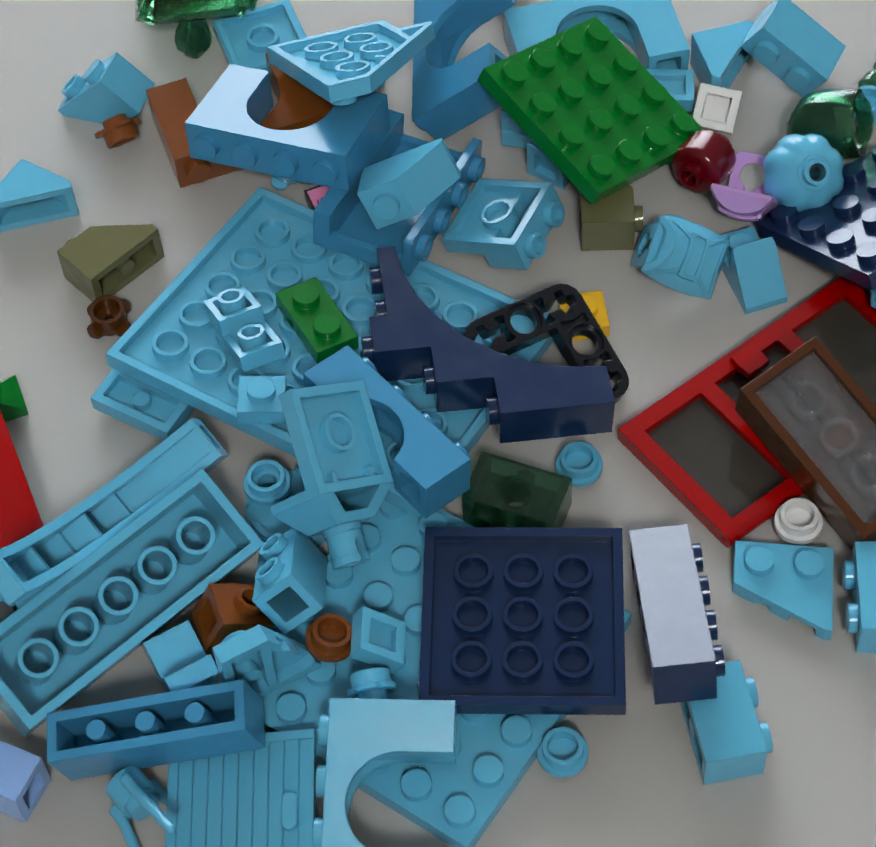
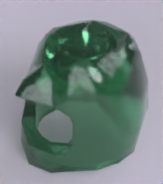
(832, 116)

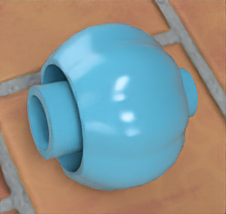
(803, 171)

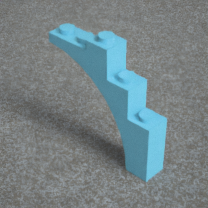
(60, 545)

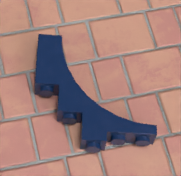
(519, 395)

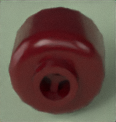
(704, 159)

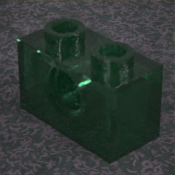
(503, 481)

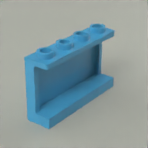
(346, 227)

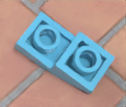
(243, 329)

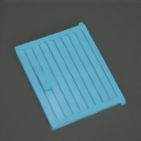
(246, 796)

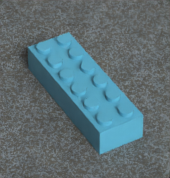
(118, 599)

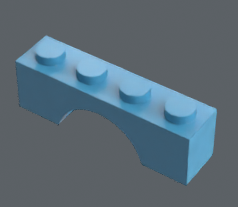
(429, 465)

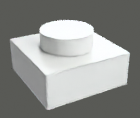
(717, 108)

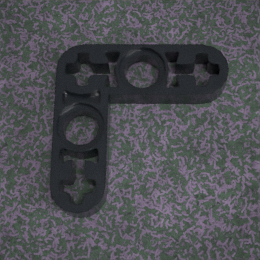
(557, 325)

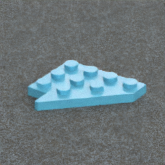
(350, 59)

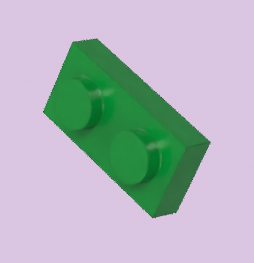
(316, 319)

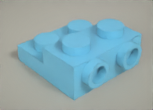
(506, 222)

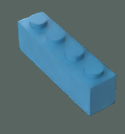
(156, 730)

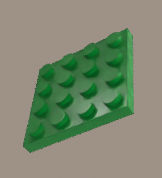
(590, 108)

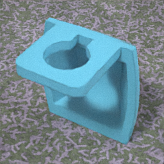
(681, 256)

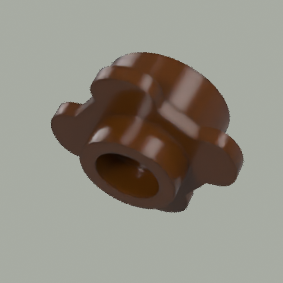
(106, 308)

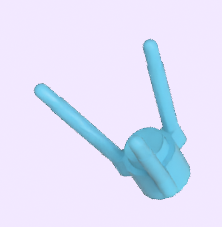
(136, 798)

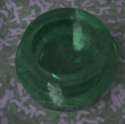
(193, 38)

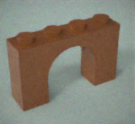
(174, 103)

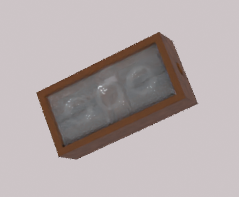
(820, 434)

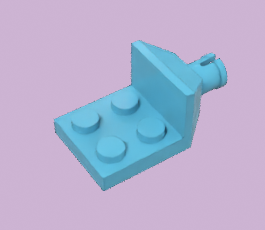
(339, 466)

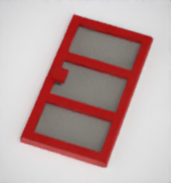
(706, 448)

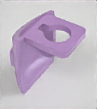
(738, 202)

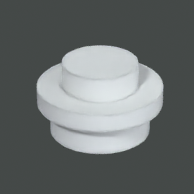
(798, 521)

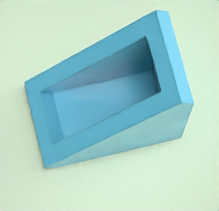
(718, 53)
(34, 197)

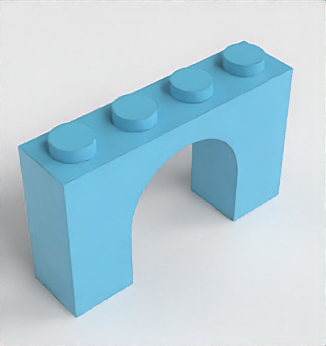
(644, 25)
(368, 736)

